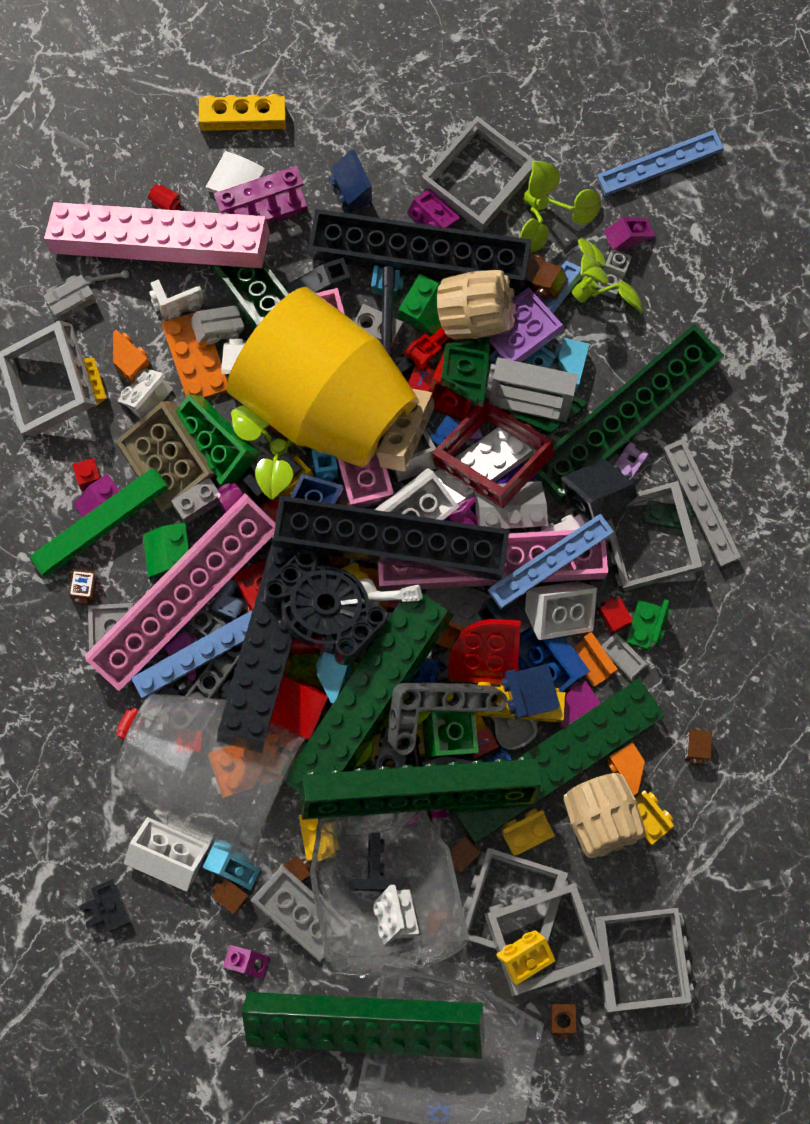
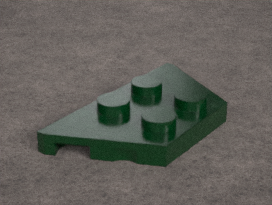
(466, 369)
(543, 424)

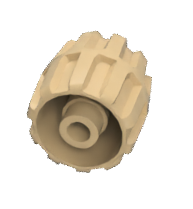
(476, 304)
(604, 815)

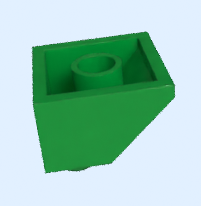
(420, 306)
(165, 548)
(450, 734)

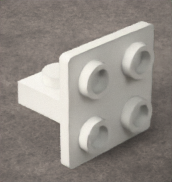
(145, 392)
(395, 915)

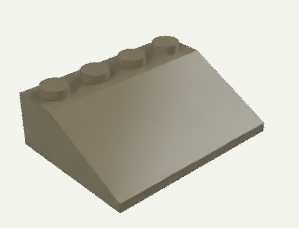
(165, 444)

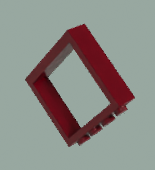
(499, 495)

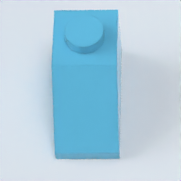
(572, 357)
(332, 675)
(231, 868)

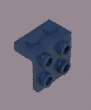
(530, 691)

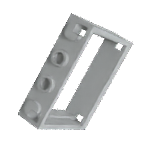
(456, 146)
(75, 369)
(535, 378)
(616, 557)
(478, 883)
(541, 896)
(679, 944)

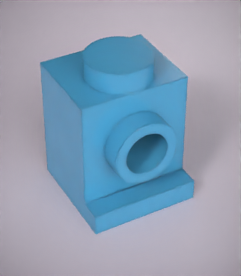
(376, 285)
(544, 356)
(325, 466)

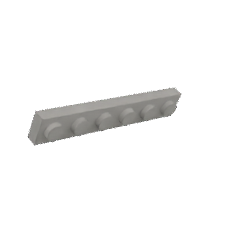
(701, 503)

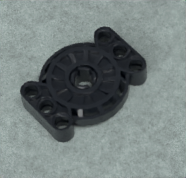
(321, 627)

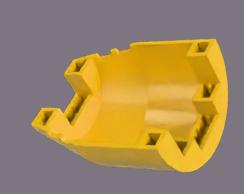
(320, 379)

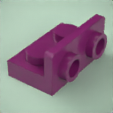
(432, 210)

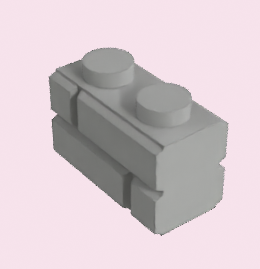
(69, 297)
(217, 324)

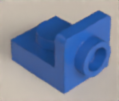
(443, 430)

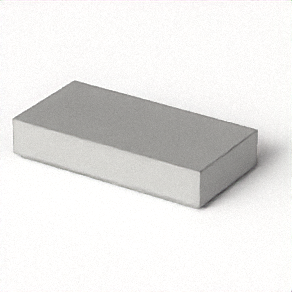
(624, 656)

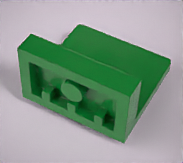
(646, 625)

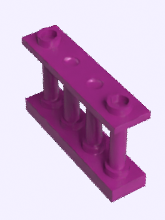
(265, 187)

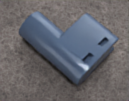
(226, 604)

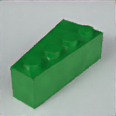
(216, 439)

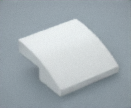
(233, 171)

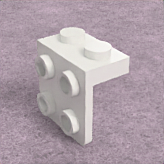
(176, 305)

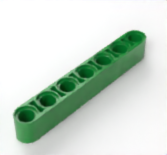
(99, 522)

